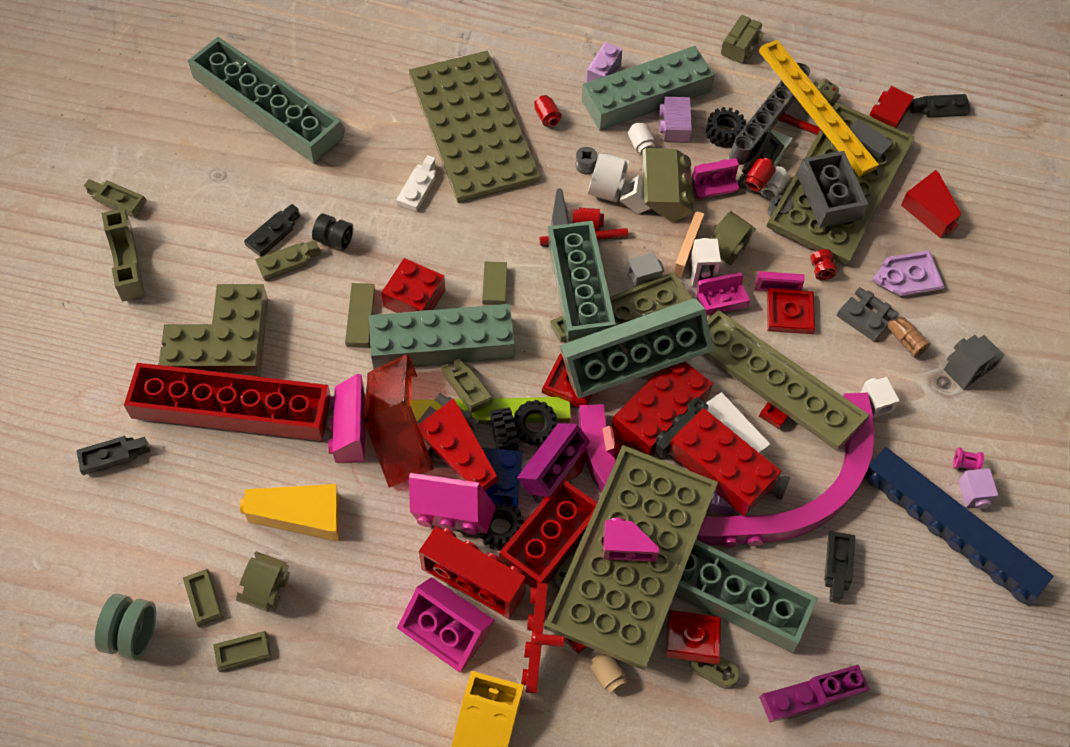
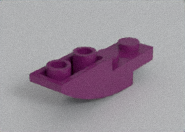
(814, 694)

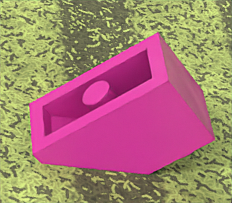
(627, 542)

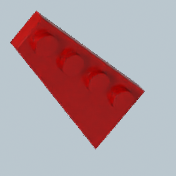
(457, 445)

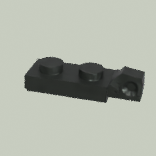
(941, 105)
(768, 147)
(273, 231)
(664, 439)
(110, 453)
(839, 564)

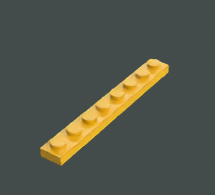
(818, 107)

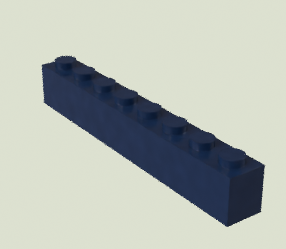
(958, 527)

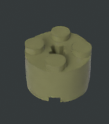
(732, 236)
(262, 582)

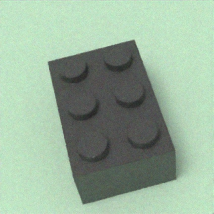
(832, 189)

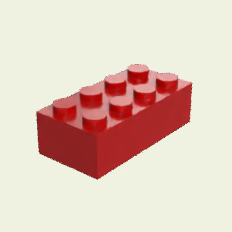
(659, 404)
(721, 455)
(549, 534)
(472, 571)

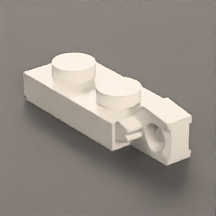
(418, 185)

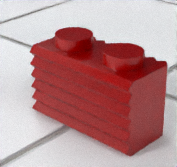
(892, 106)

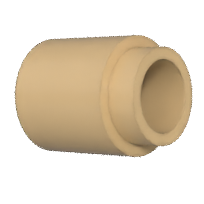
(608, 672)

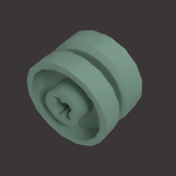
(125, 626)

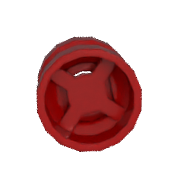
(823, 264)

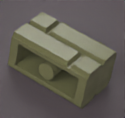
(742, 39)

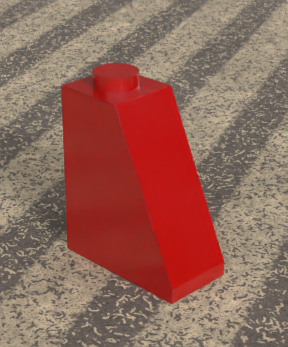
(933, 205)

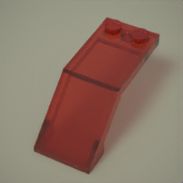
(393, 423)

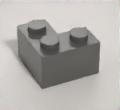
(972, 360)

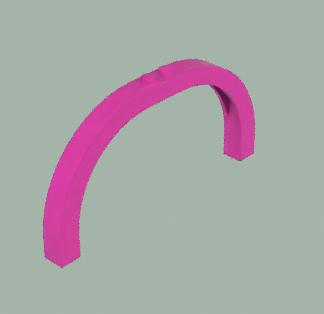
(755, 528)

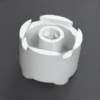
(608, 177)

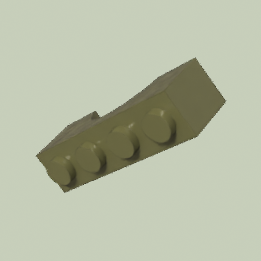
(126, 265)

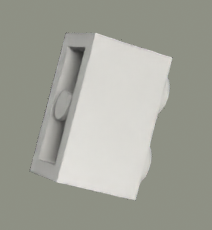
(704, 260)

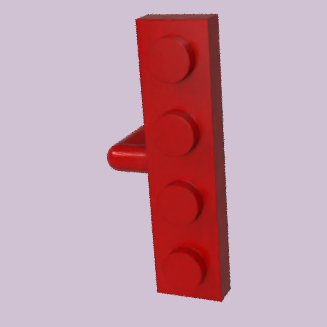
(533, 648)

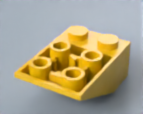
(487, 712)

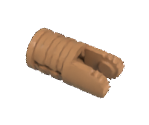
(909, 336)

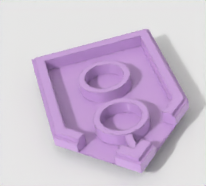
(909, 274)

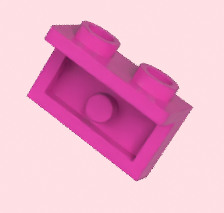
(715, 178)
(722, 293)

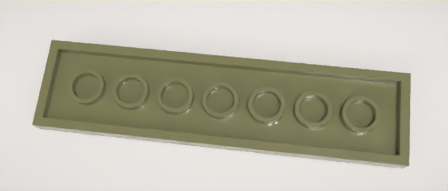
(783, 383)

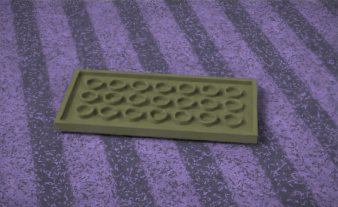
(473, 126)
(841, 238)
(620, 602)

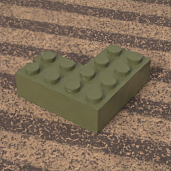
(228, 344)

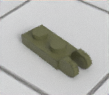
(467, 386)

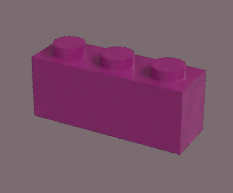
(553, 459)

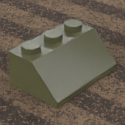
(667, 182)

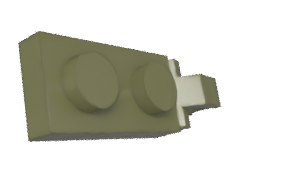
(115, 196)
(287, 259)

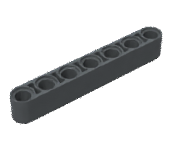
(763, 120)

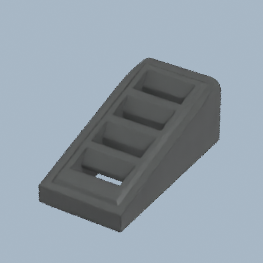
(559, 213)

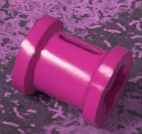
(967, 459)

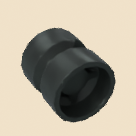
(330, 231)

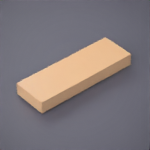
(687, 247)

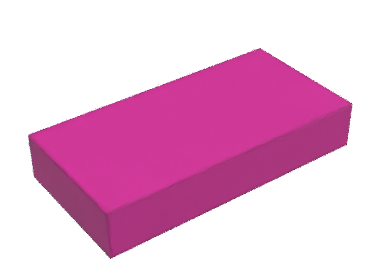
(778, 281)

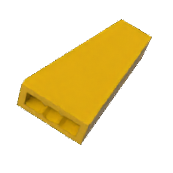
(297, 509)

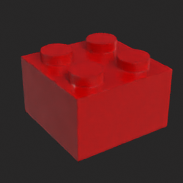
(413, 288)

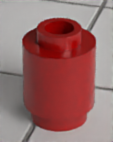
(547, 111)
(760, 174)
(589, 214)

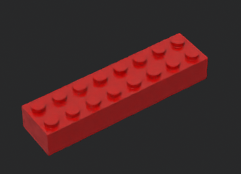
(228, 401)

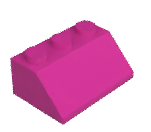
(348, 421)
(450, 503)
(445, 623)

